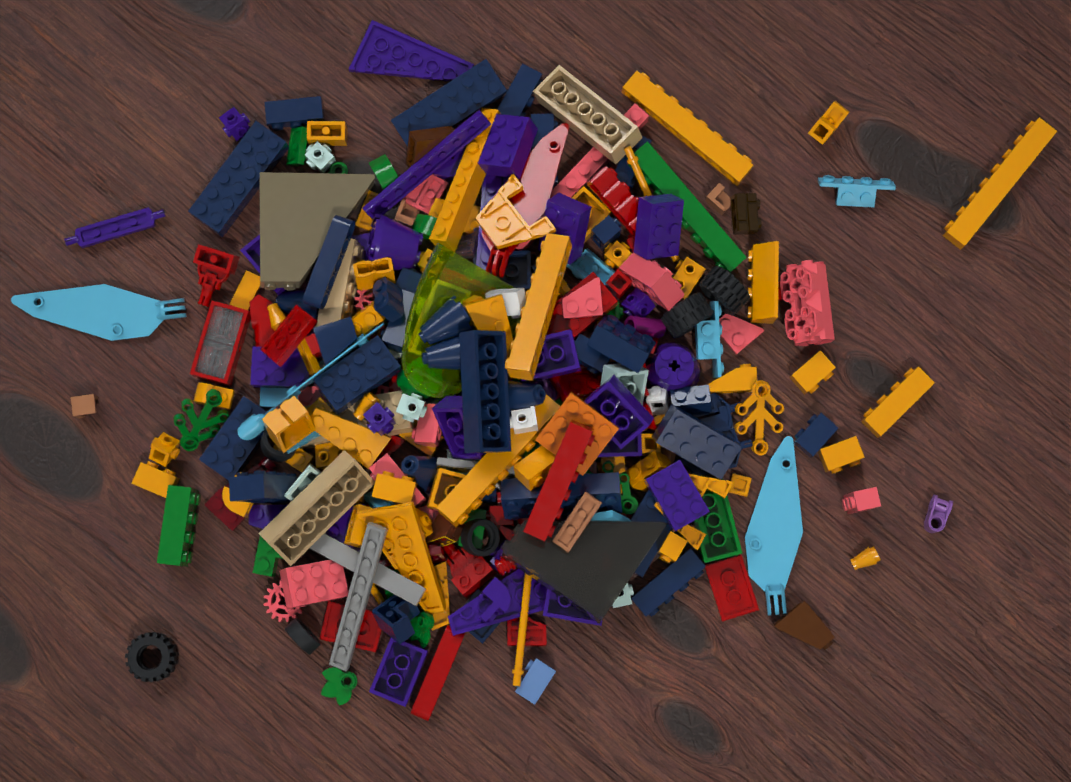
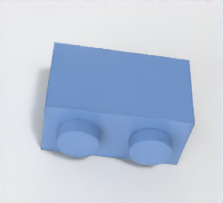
(535, 680)

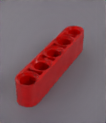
(437, 674)

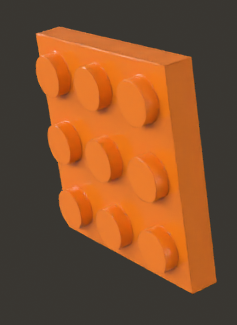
(579, 411)

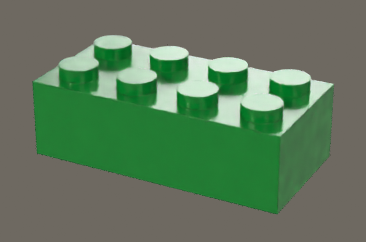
(178, 526)
(720, 529)

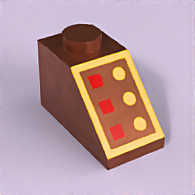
(443, 532)

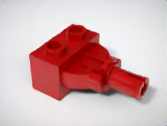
(213, 270)
(468, 571)

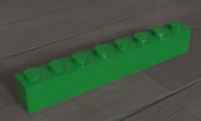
(695, 217)

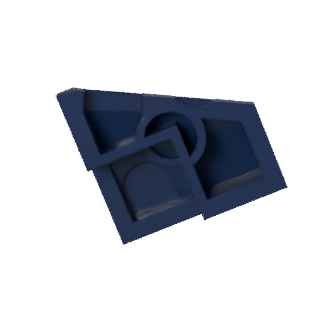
(335, 338)

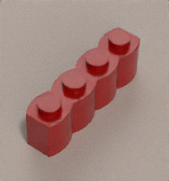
(616, 197)

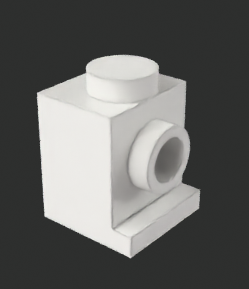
(658, 395)
(528, 425)

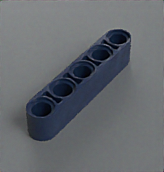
(329, 262)

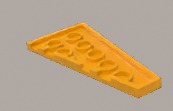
(408, 549)

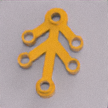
(759, 415)

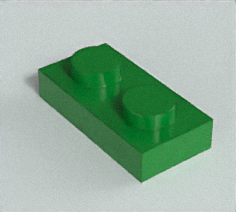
(297, 147)

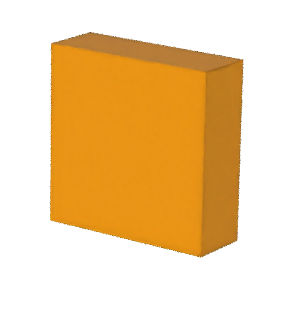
(741, 485)

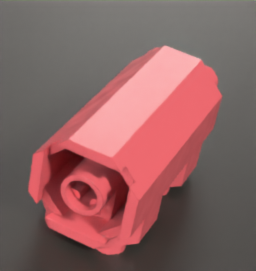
(809, 301)

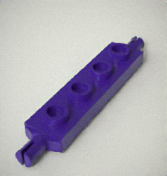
(115, 227)

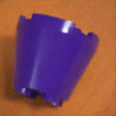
(393, 241)
(685, 363)

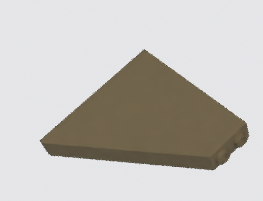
(296, 219)

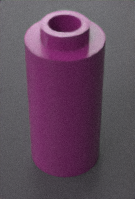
(653, 327)

